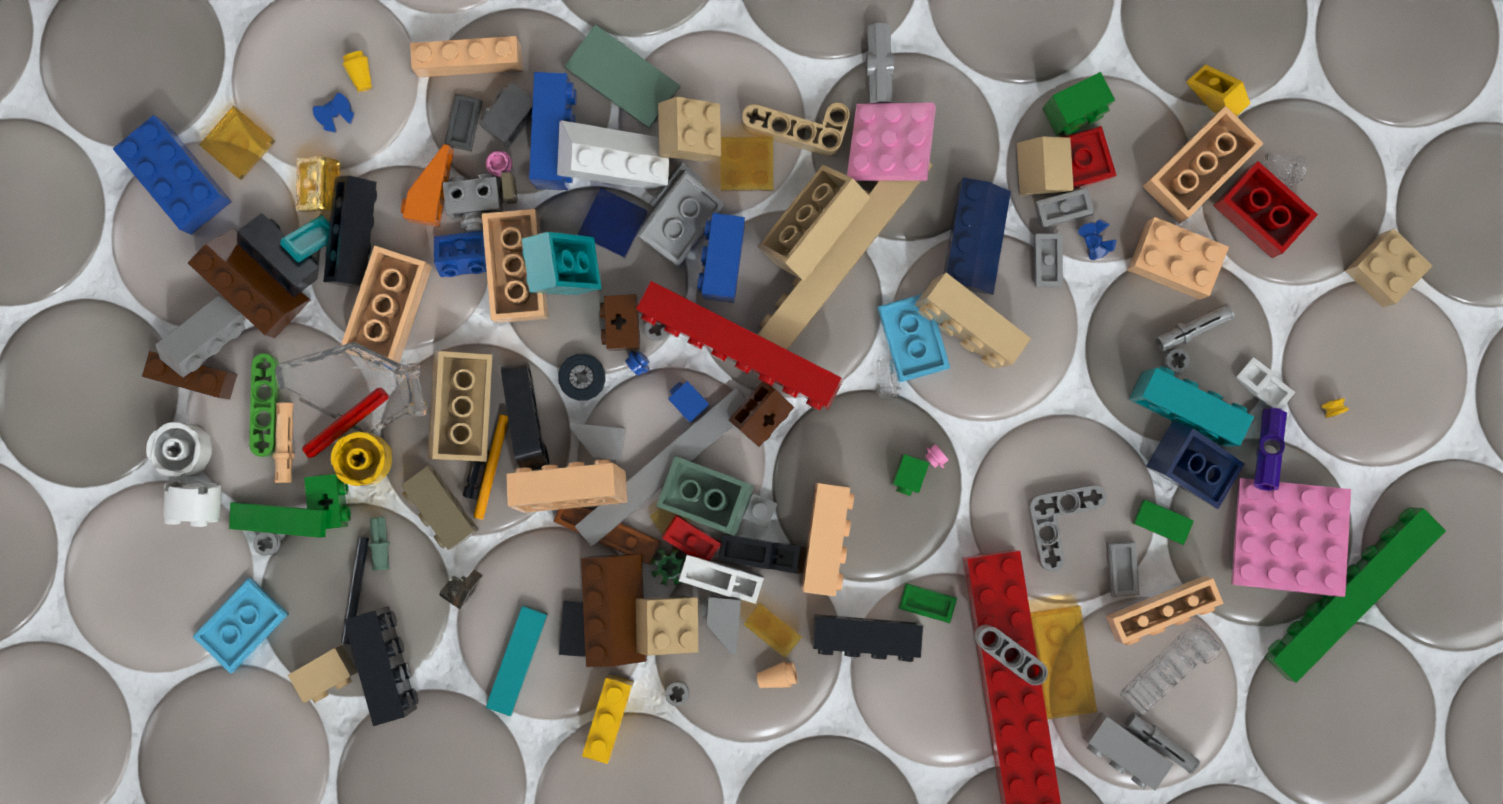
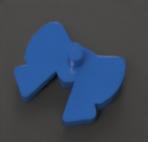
(339, 105)
(1094, 241)

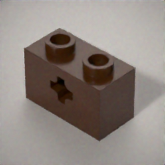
(629, 336)
(761, 413)

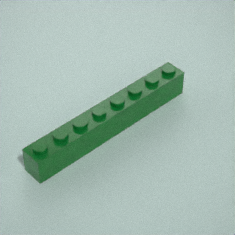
(1365, 584)

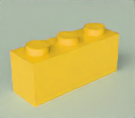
(607, 718)

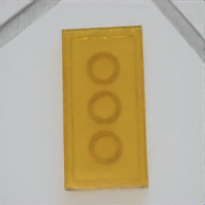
(1064, 652)

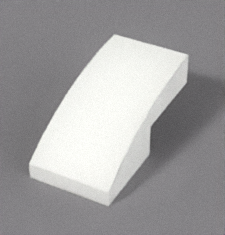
(1264, 385)

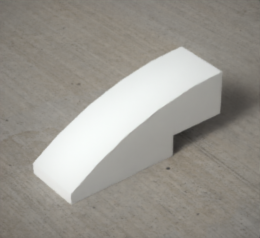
(721, 579)

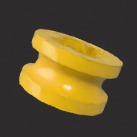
(1334, 407)

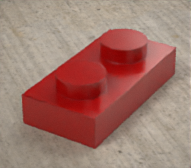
(690, 539)

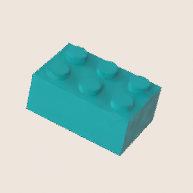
(561, 264)

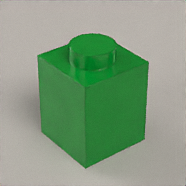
(909, 474)

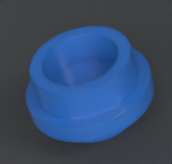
(637, 362)

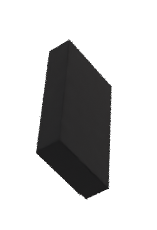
(572, 630)

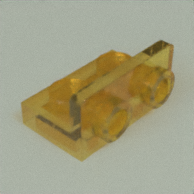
(315, 183)

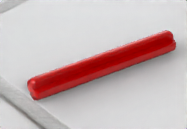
(345, 422)

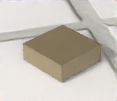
(509, 188)

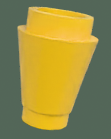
(358, 70)

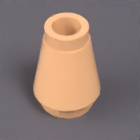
(778, 676)

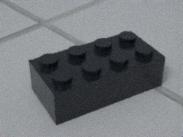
(381, 665)

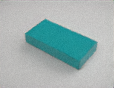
(307, 238)

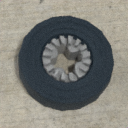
(568, 380)

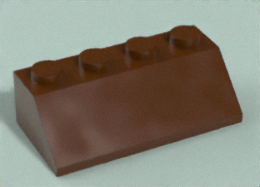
(247, 284)
(609, 608)

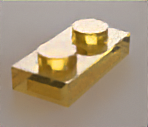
(772, 630)

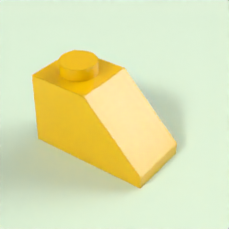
(1219, 90)

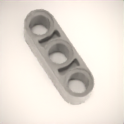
(1022, 660)

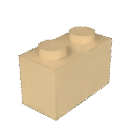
(322, 674)

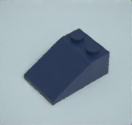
(1195, 464)

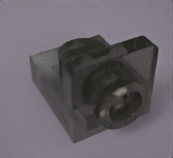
(458, 590)

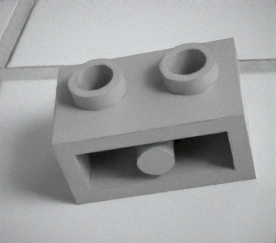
(472, 195)

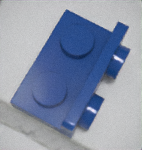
(460, 254)

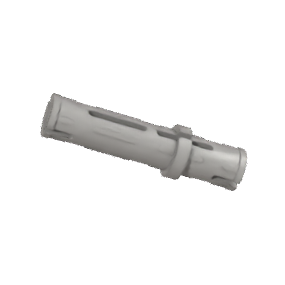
(1184, 332)
(1152, 736)

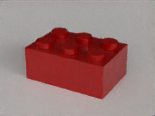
(1265, 210)

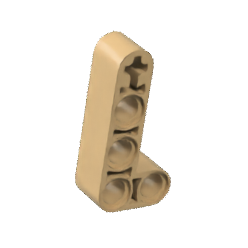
(794, 124)

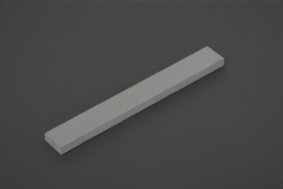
(654, 474)

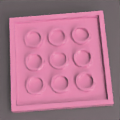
(1292, 538)

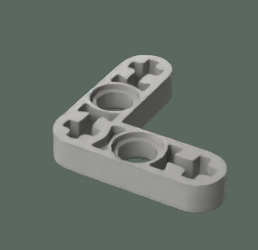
(1050, 518)

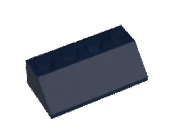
(977, 234)

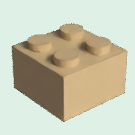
(689, 129)
(1388, 268)
(667, 625)

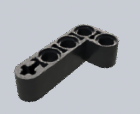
(523, 416)

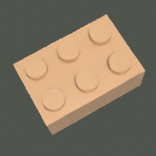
(1178, 258)

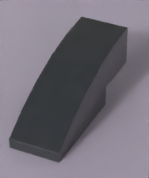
(762, 554)

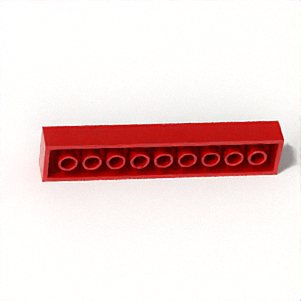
(1013, 706)

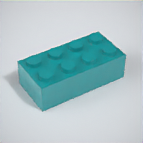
(1192, 407)

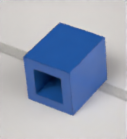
(687, 400)

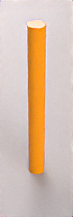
(491, 467)

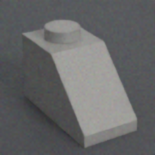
(601, 440)
(723, 619)

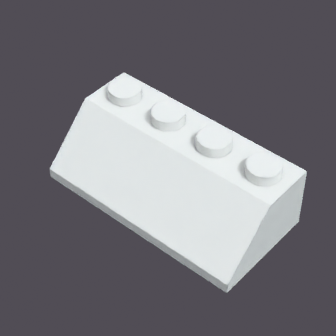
(610, 156)

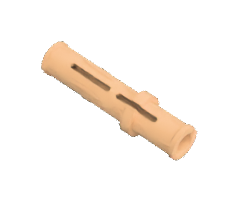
(283, 450)

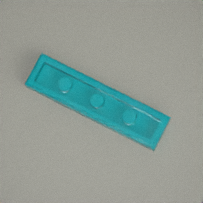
(516, 660)

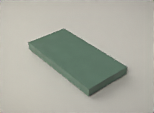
(621, 76)

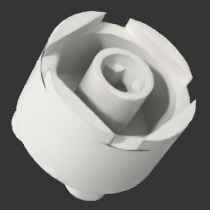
(164, 453)
(192, 502)

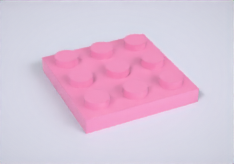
(891, 142)

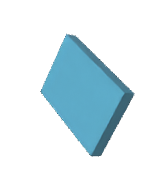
(912, 340)
(240, 625)

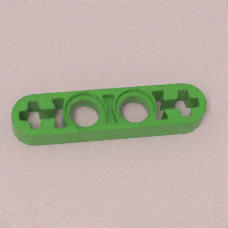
(258, 405)

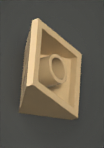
(1045, 165)

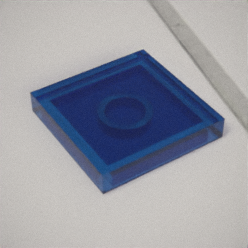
(613, 222)

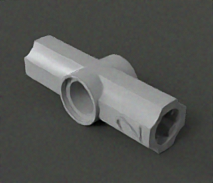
(879, 63)

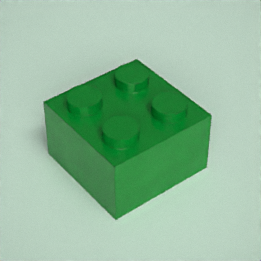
(1079, 104)

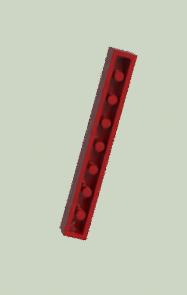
(740, 345)

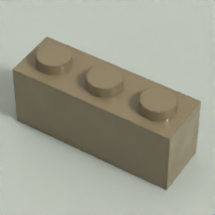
(438, 508)

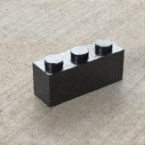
(262, 243)

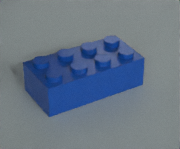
(551, 103)
(172, 175)

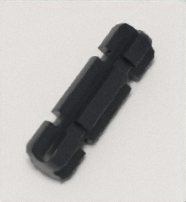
(474, 478)

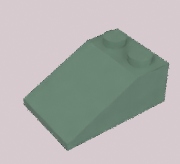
(705, 496)

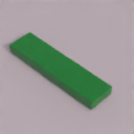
(278, 519)

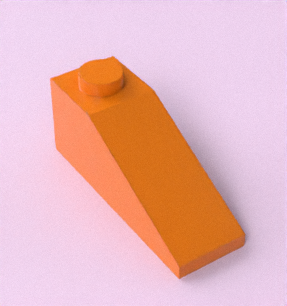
(426, 196)

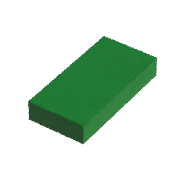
(1163, 522)
(927, 603)

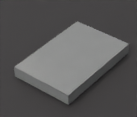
(680, 218)

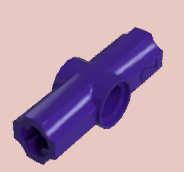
(1267, 464)

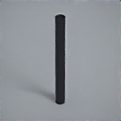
(356, 583)

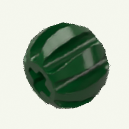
(663, 571)

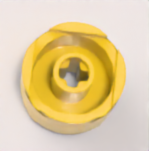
(351, 469)

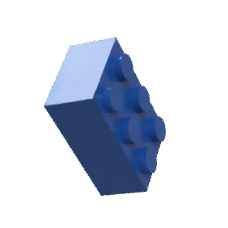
(721, 257)

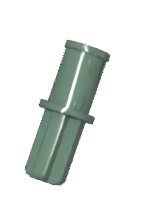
(379, 543)

